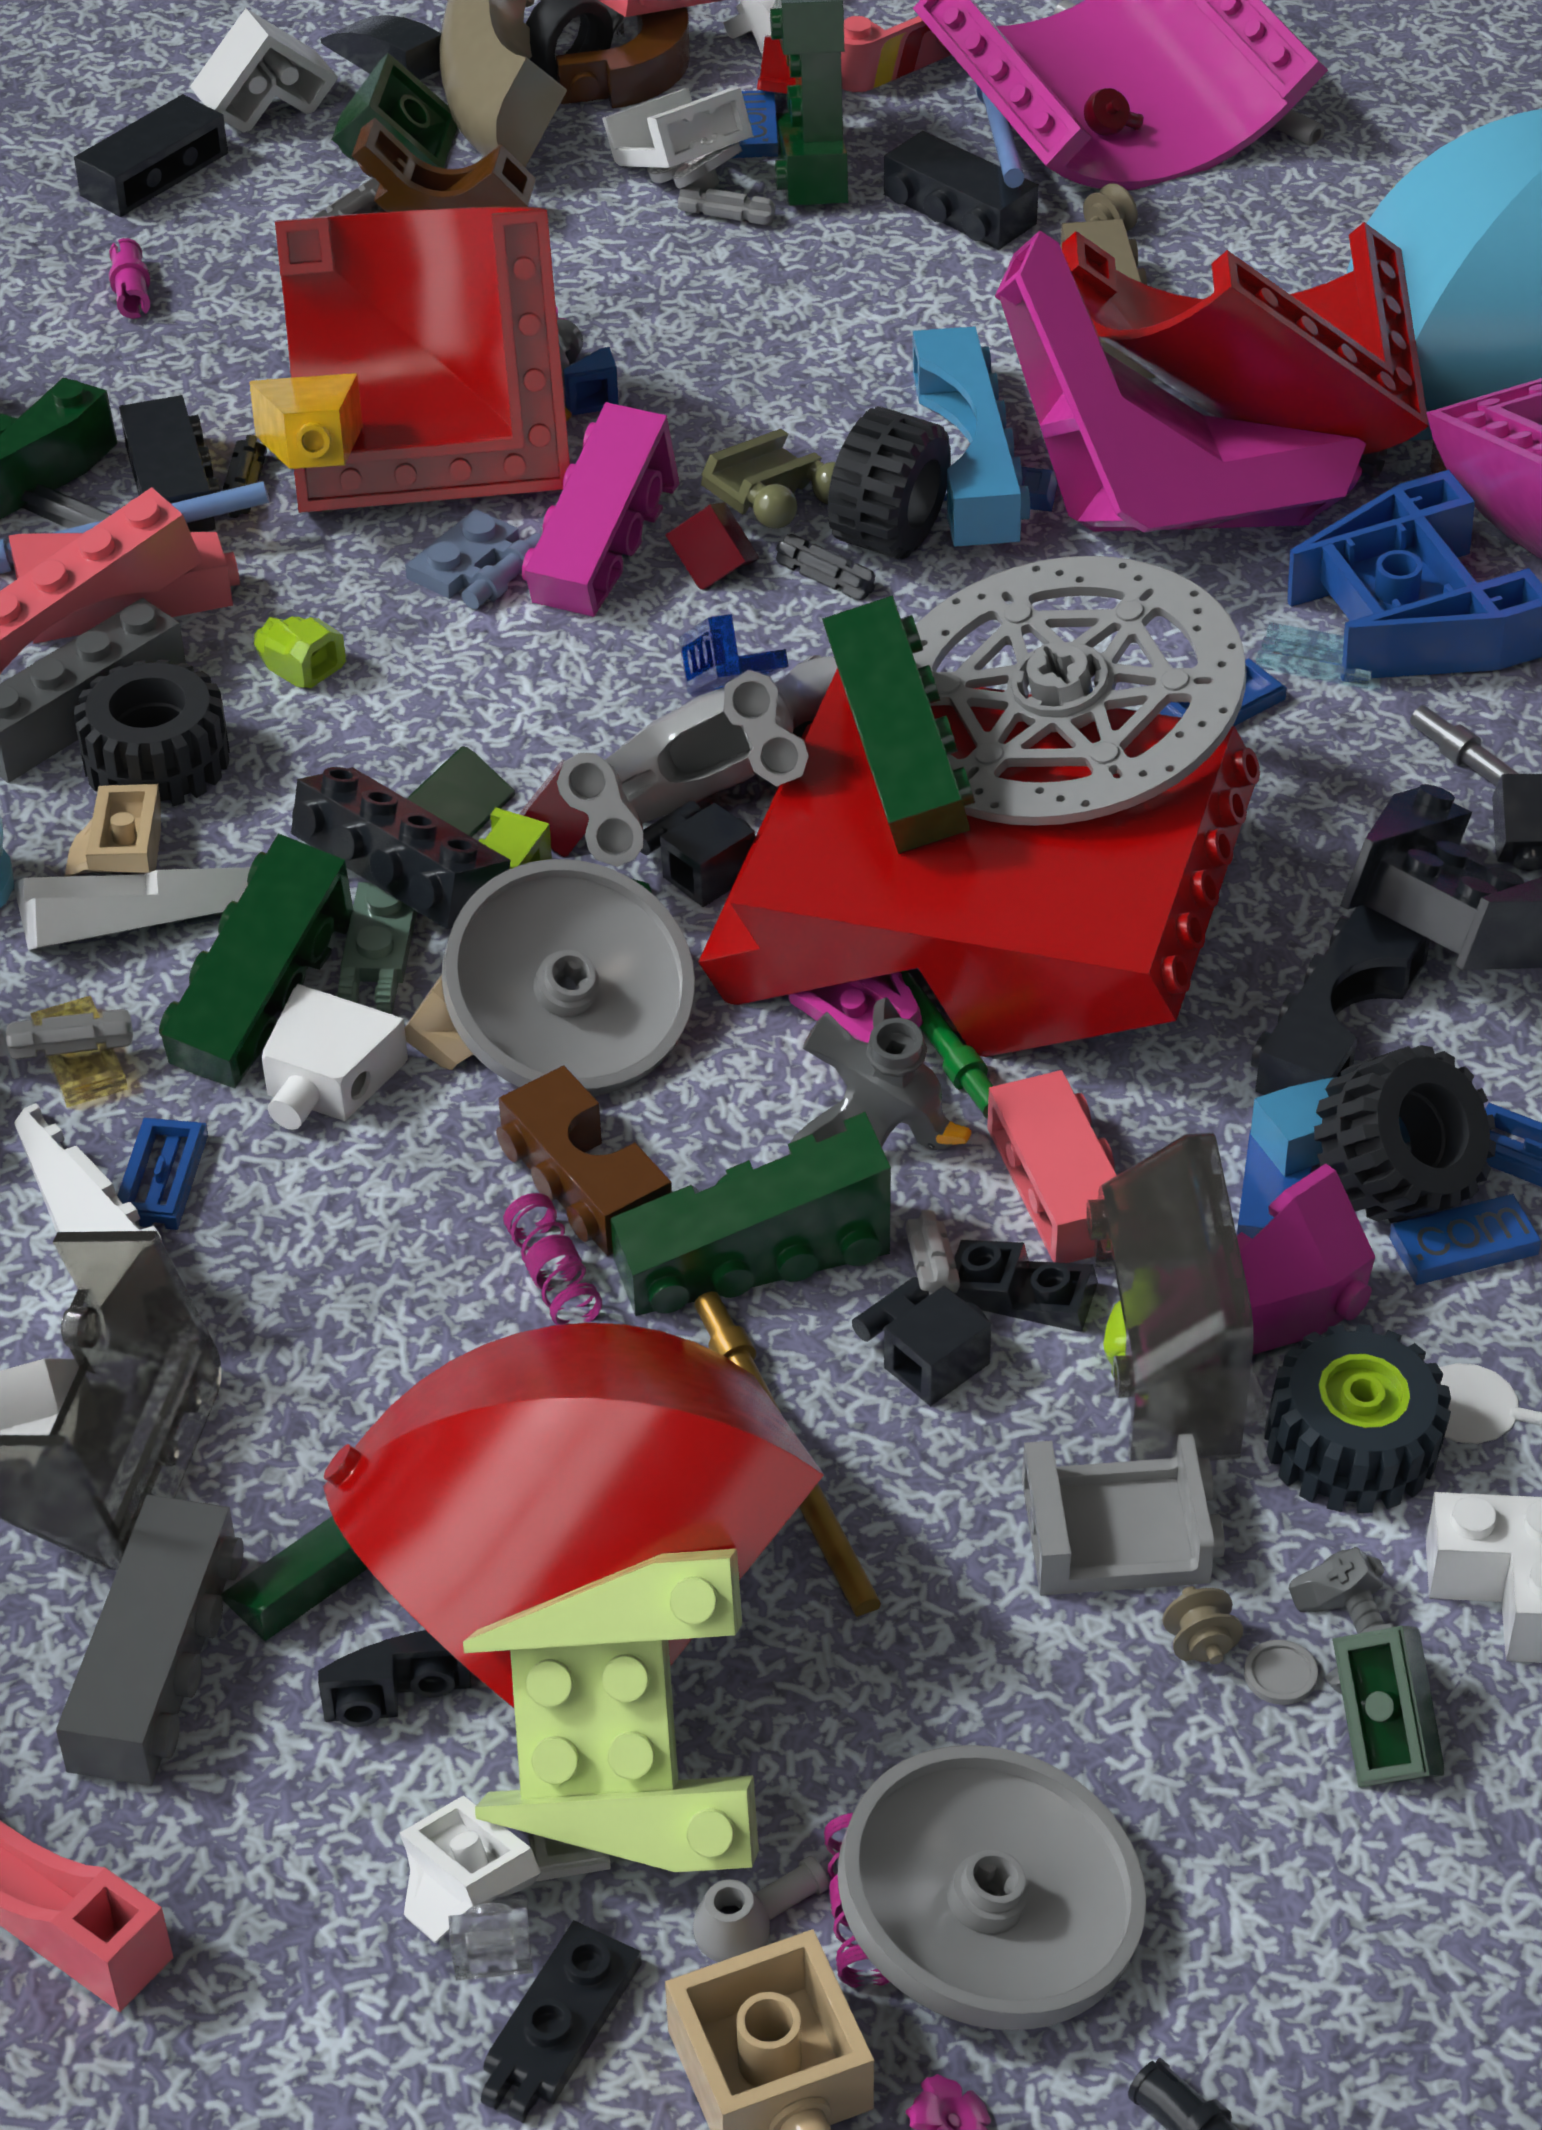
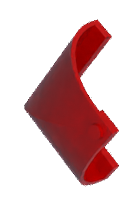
(449, 347)
(1253, 353)
(560, 1468)

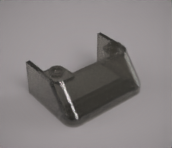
(1180, 1299)
(132, 1407)

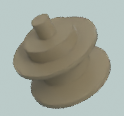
(1111, 204)
(1202, 1625)

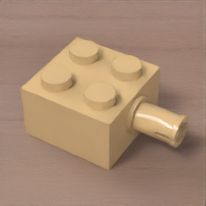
(771, 2040)

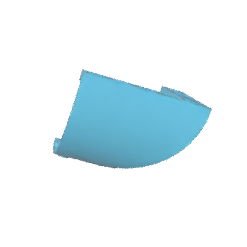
(1473, 259)

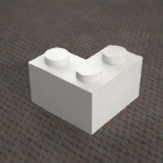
(257, 65)
(1491, 1552)

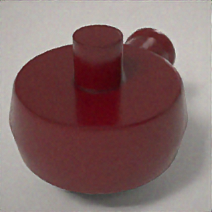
(1109, 112)

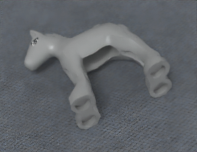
(695, 754)

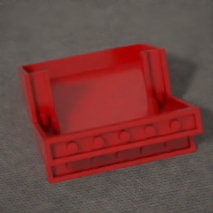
(1011, 925)

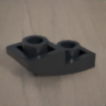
(1006, 1283)
(368, 1681)

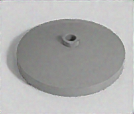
(568, 972)
(991, 1887)

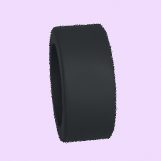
(550, 19)

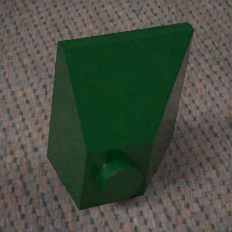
(403, 108)

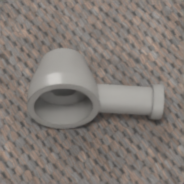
(730, 1935)

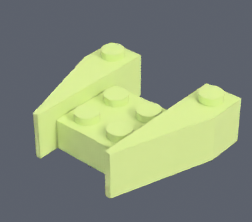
(602, 1718)

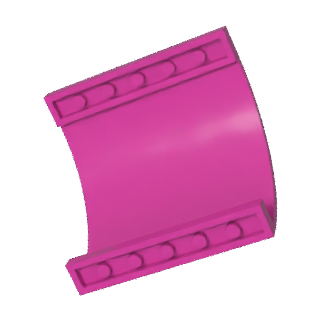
(1195, 69)

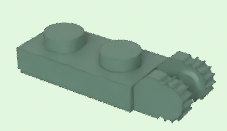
(376, 945)

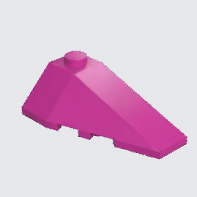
(1306, 1263)

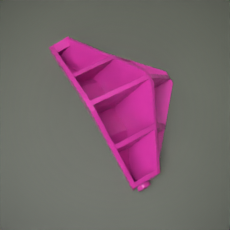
(1134, 451)

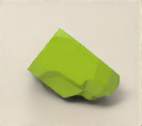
(300, 649)

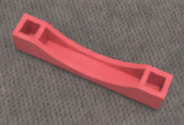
(125, 554)
(81, 1919)

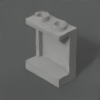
(1120, 1521)

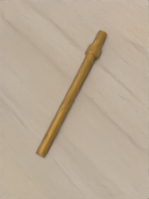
(735, 1345)

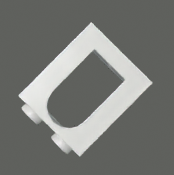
(672, 127)

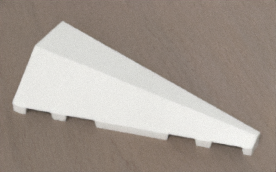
(95, 906)
(70, 1183)

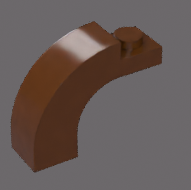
(633, 70)
(416, 185)

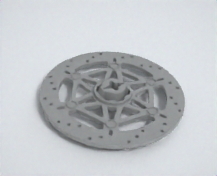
(1063, 688)

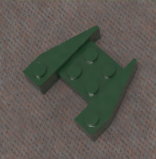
(812, 129)
(53, 441)

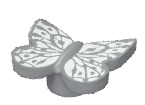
(697, 171)

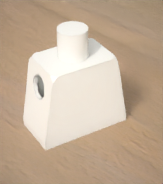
(328, 1056)

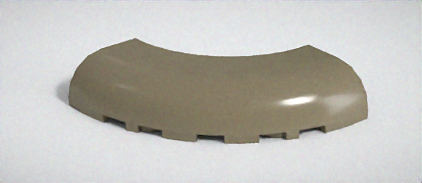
(490, 80)

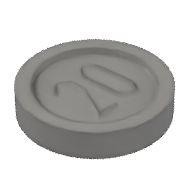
(1280, 1672)

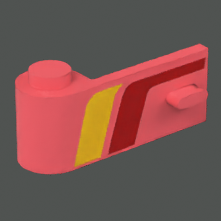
(882, 55)

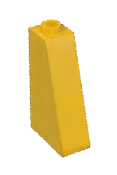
(308, 418)

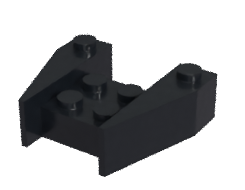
(1427, 882)

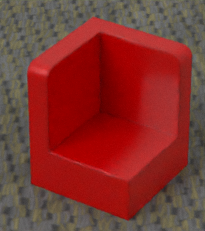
(774, 70)

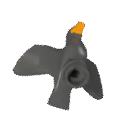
(883, 1080)

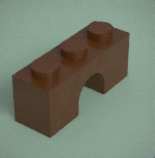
(550, 1130)

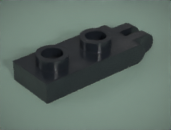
(558, 2019)

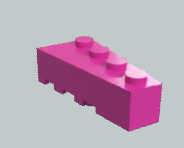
(602, 509)

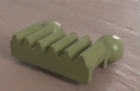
(765, 478)

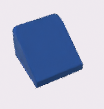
(591, 382)

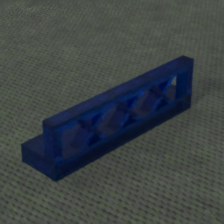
(712, 656)

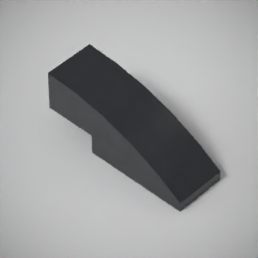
(372, 38)

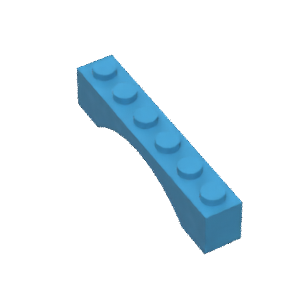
(986, 482)

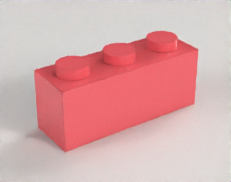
(1051, 1157)

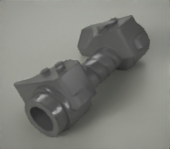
(1342, 1581)

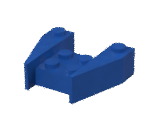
(1407, 591)

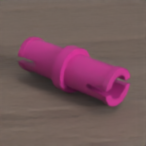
(129, 278)

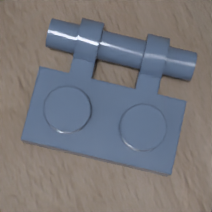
(465, 559)

